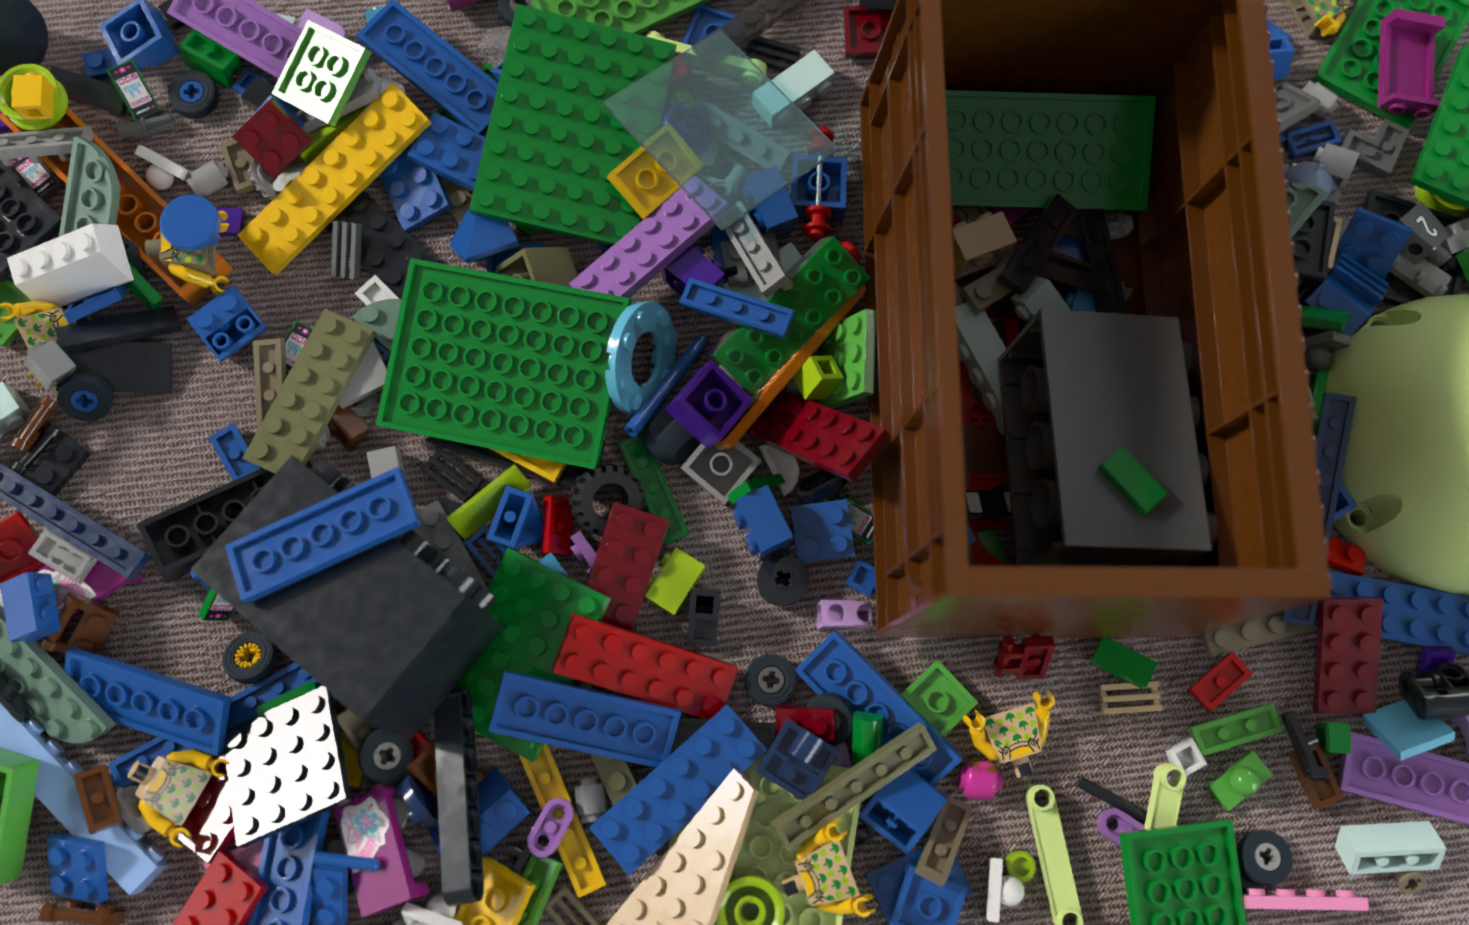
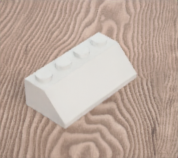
(72, 265)

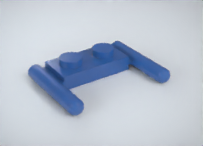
(331, 885)

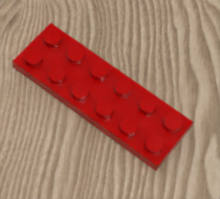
(644, 667)

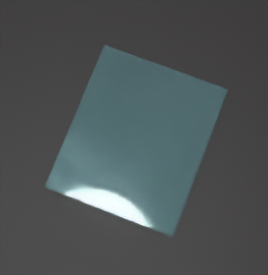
(720, 128)

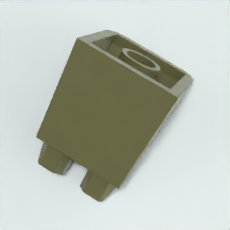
(542, 264)

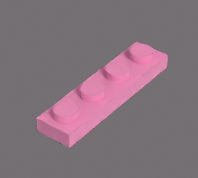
(1313, 900)

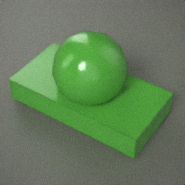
(1239, 781)

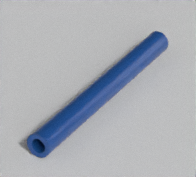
(666, 385)

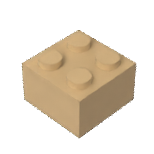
(981, 243)

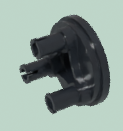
(21, 34)

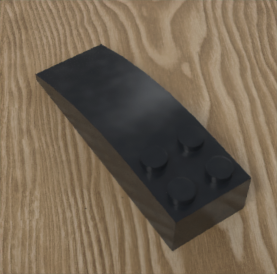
(188, 530)

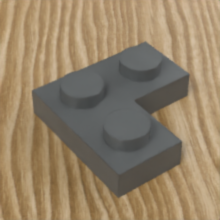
(1381, 152)

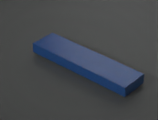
(737, 308)

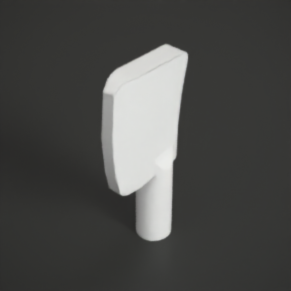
(289, 173)

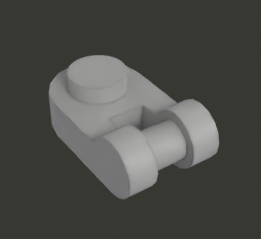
(129, 809)

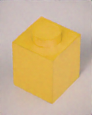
(33, 96)

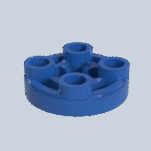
(190, 223)

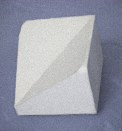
(1186, 756)

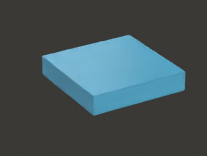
(1406, 733)

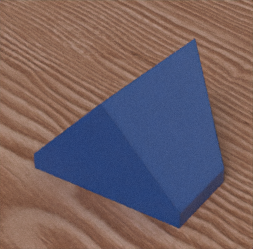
(516, 520)

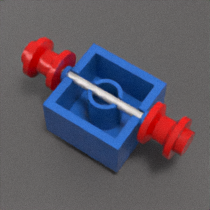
(821, 194)

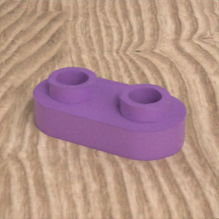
(1123, 823)
(550, 826)

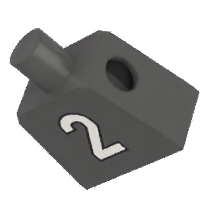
(1425, 237)

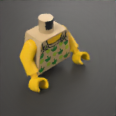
(37, 321)
(1013, 733)
(172, 788)
(826, 875)

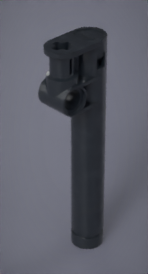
(1437, 692)

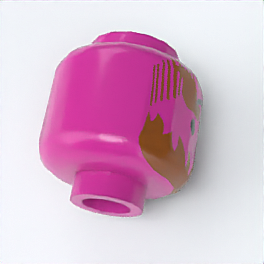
(979, 779)

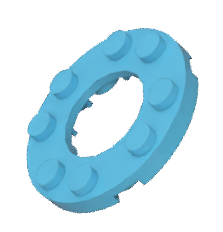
(631, 324)

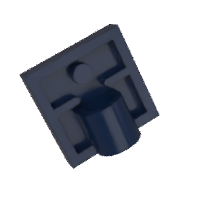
(797, 760)

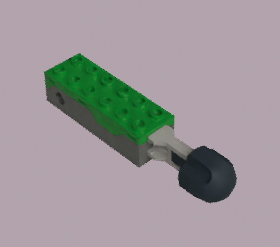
(821, 286)

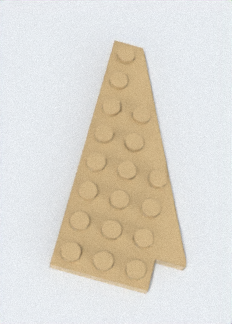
(696, 868)

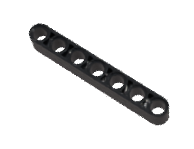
(458, 800)

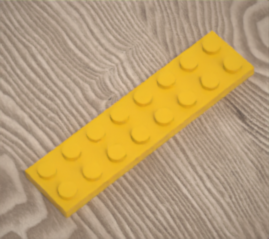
(334, 179)

